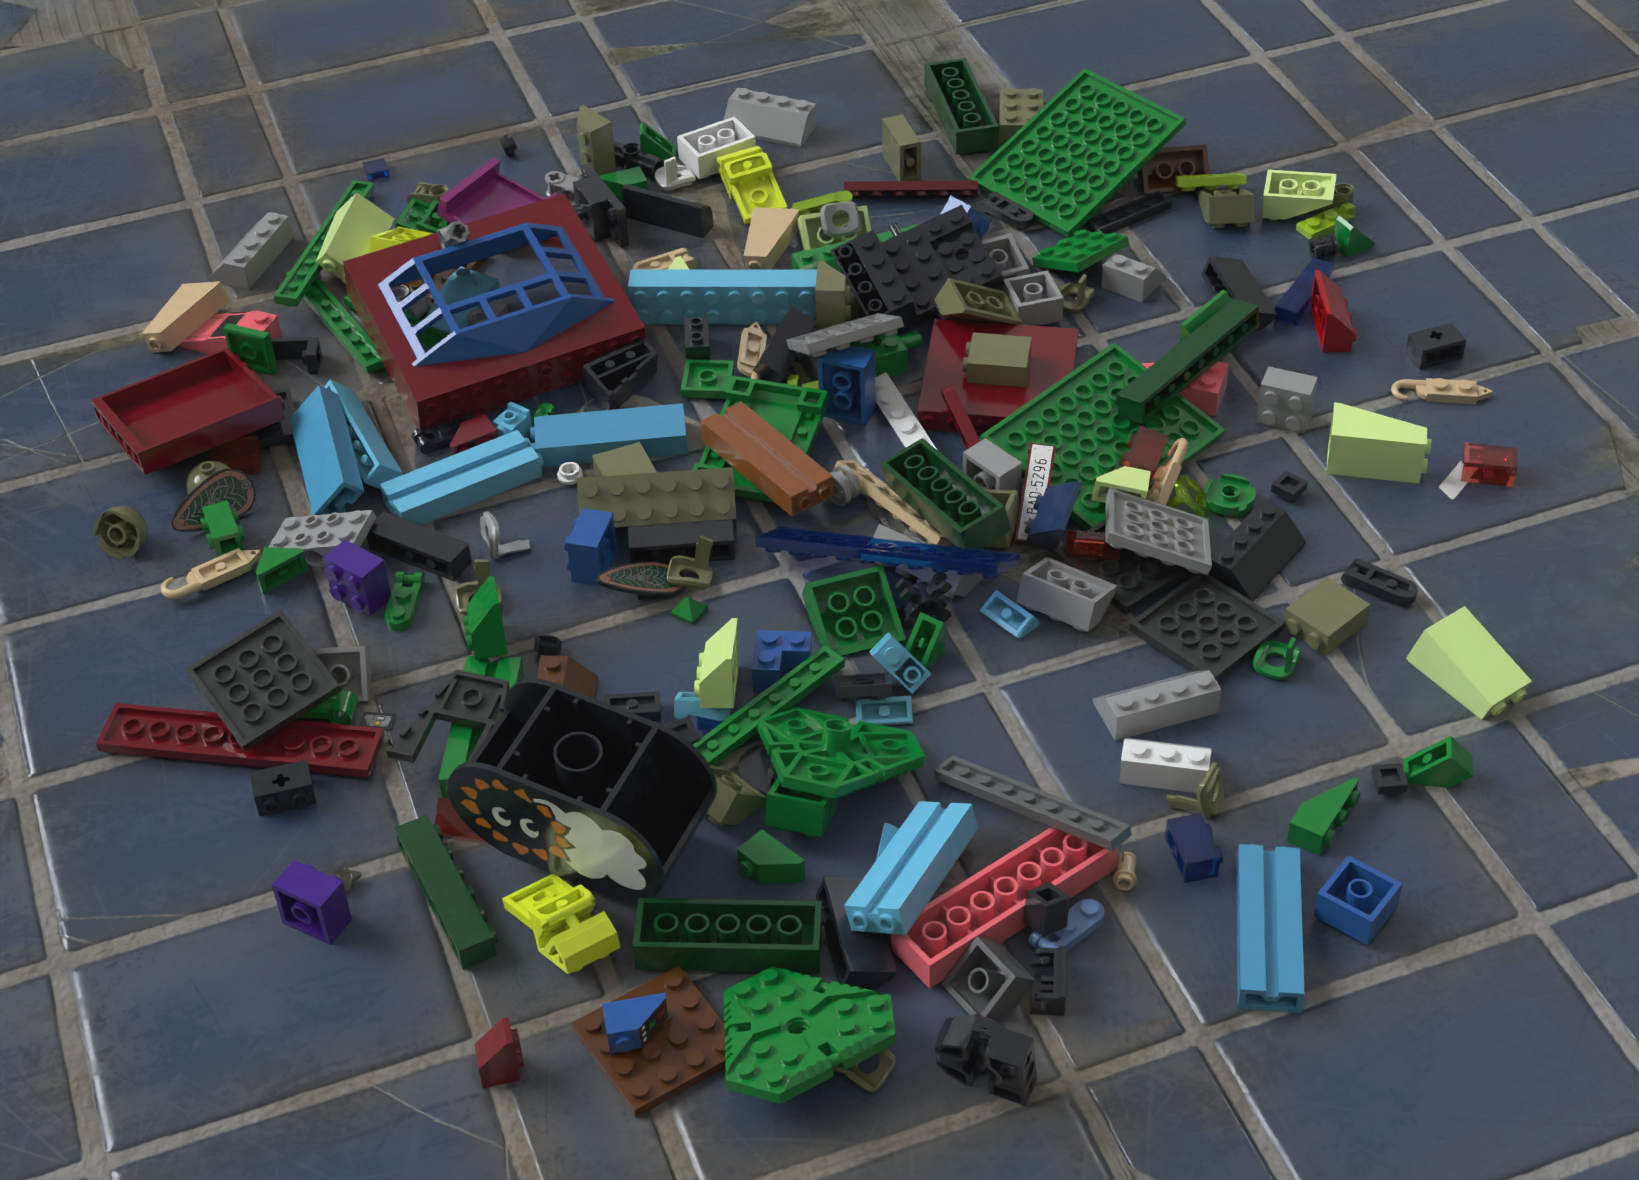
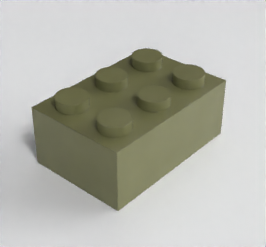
(1016, 109)

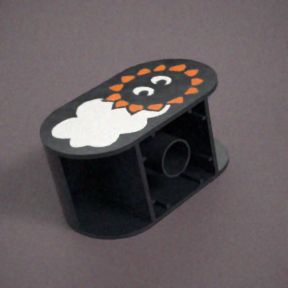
(584, 790)

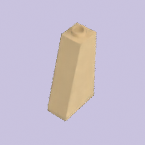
(769, 236)
(184, 314)

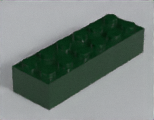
(961, 106)
(945, 496)
(728, 935)

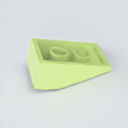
(1296, 193)

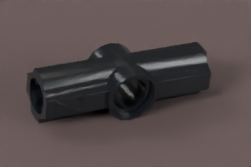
(632, 156)

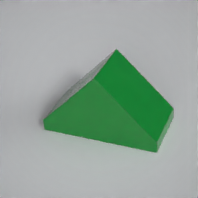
(655, 143)
(1350, 239)
(279, 566)
(927, 640)

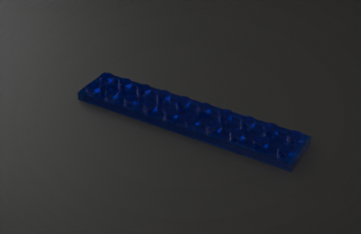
(889, 551)

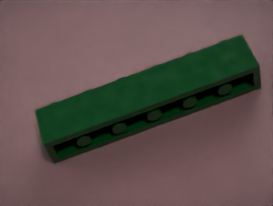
(446, 892)

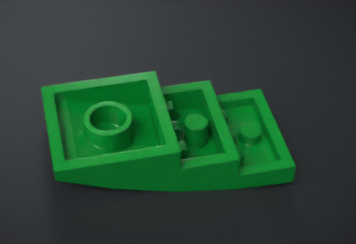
(422, 217)

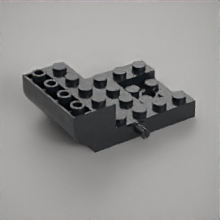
(912, 267)

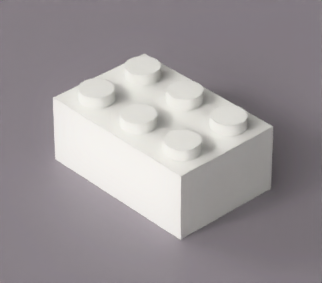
(702, 146)

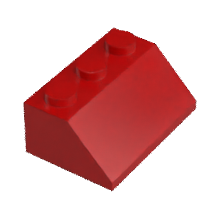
(1331, 316)

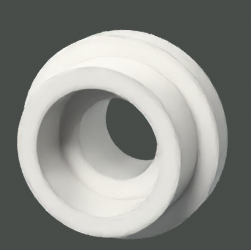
(569, 473)

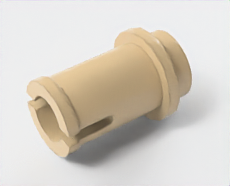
(1125, 875)

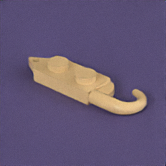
(751, 348)
(1443, 390)
(1166, 476)
(213, 573)

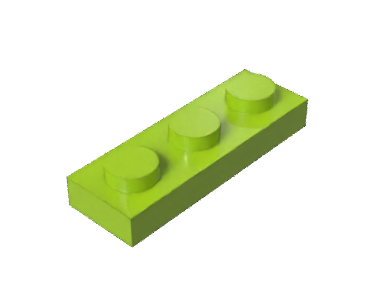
(1210, 181)

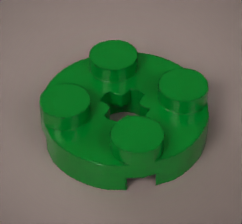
(1218, 500)

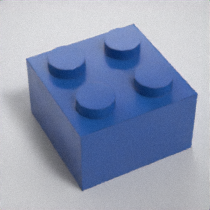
(591, 545)
(1357, 900)

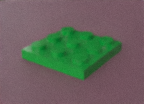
(1080, 250)

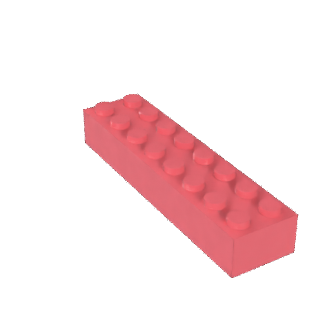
(994, 900)

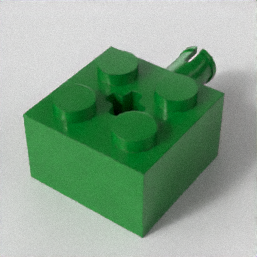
(891, 352)

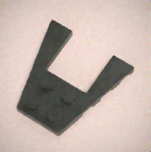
(462, 700)

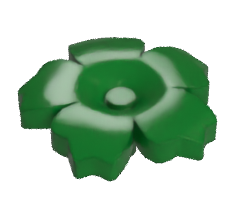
(544, 409)

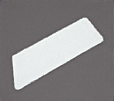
(1452, 485)

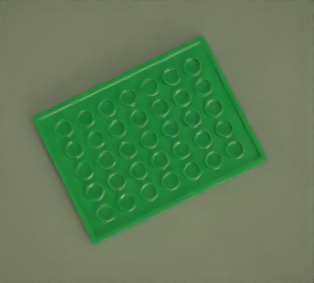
(1078, 151)
(1088, 433)

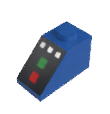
(633, 1021)

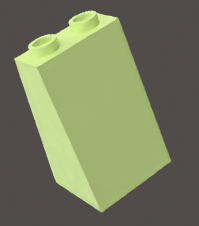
(351, 233)
(1376, 446)
(1469, 664)

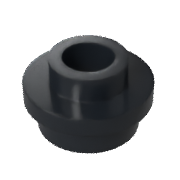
(508, 145)

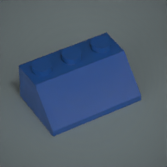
(850, 383)

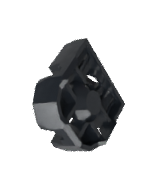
(967, 1051)

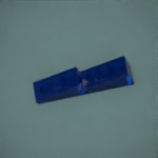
(1298, 296)

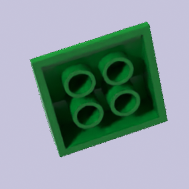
(853, 610)

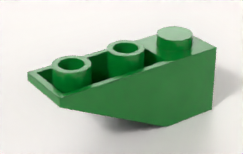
(1319, 817)

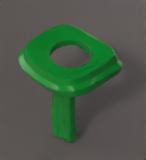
(1287, 651)

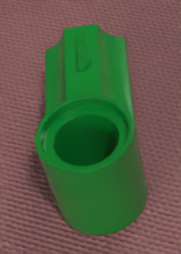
(337, 709)

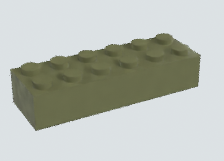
(661, 496)

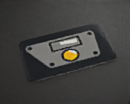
(378, 720)

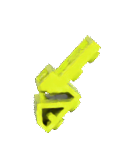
(750, 181)
(563, 922)

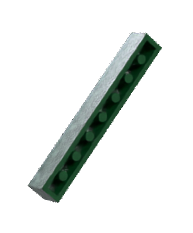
(1187, 361)

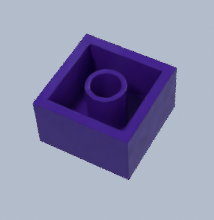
(357, 577)
(312, 901)

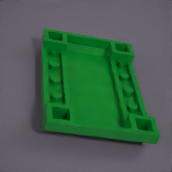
(786, 407)

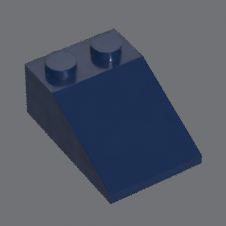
(1052, 515)

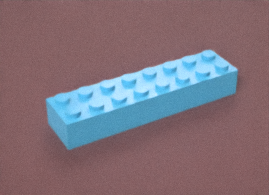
(721, 295)

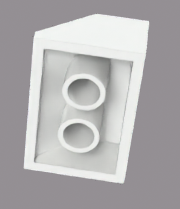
(1163, 765)

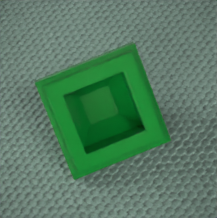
(689, 610)

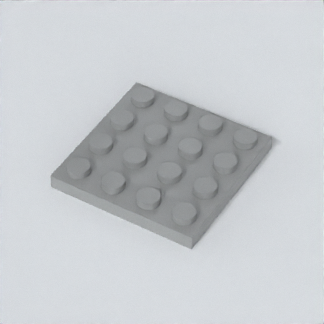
(841, 335)
(1157, 531)

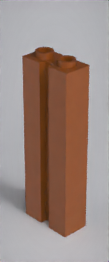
(767, 459)

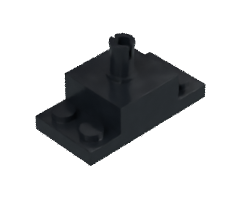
(599, 208)

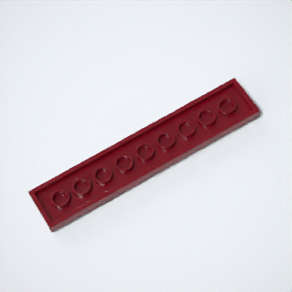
(206, 738)

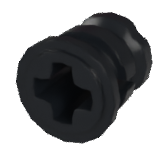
(1323, 246)

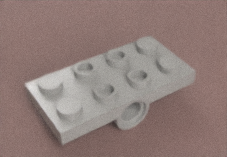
(322, 533)

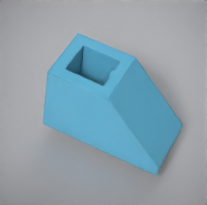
(900, 662)

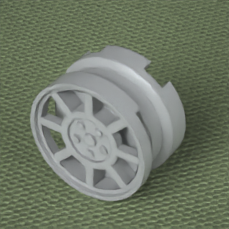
(844, 486)

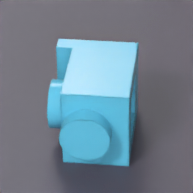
(513, 419)

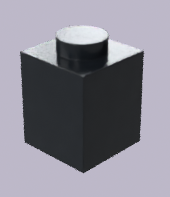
(1046, 909)

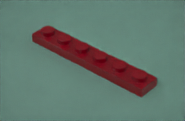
(919, 188)

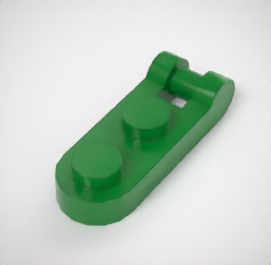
(404, 600)

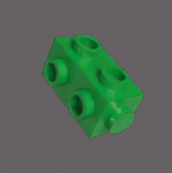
(222, 528)

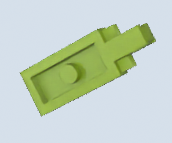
(1324, 223)

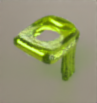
(1182, 495)

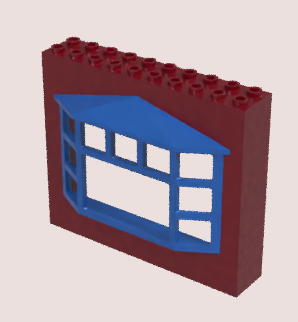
(507, 354)

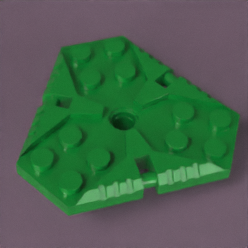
(831, 756)
(795, 1028)

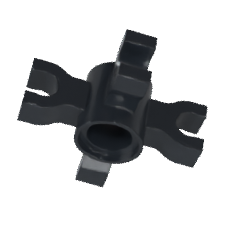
(923, 599)

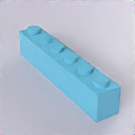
(371, 453)

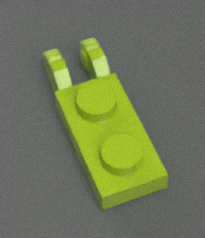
(815, 204)

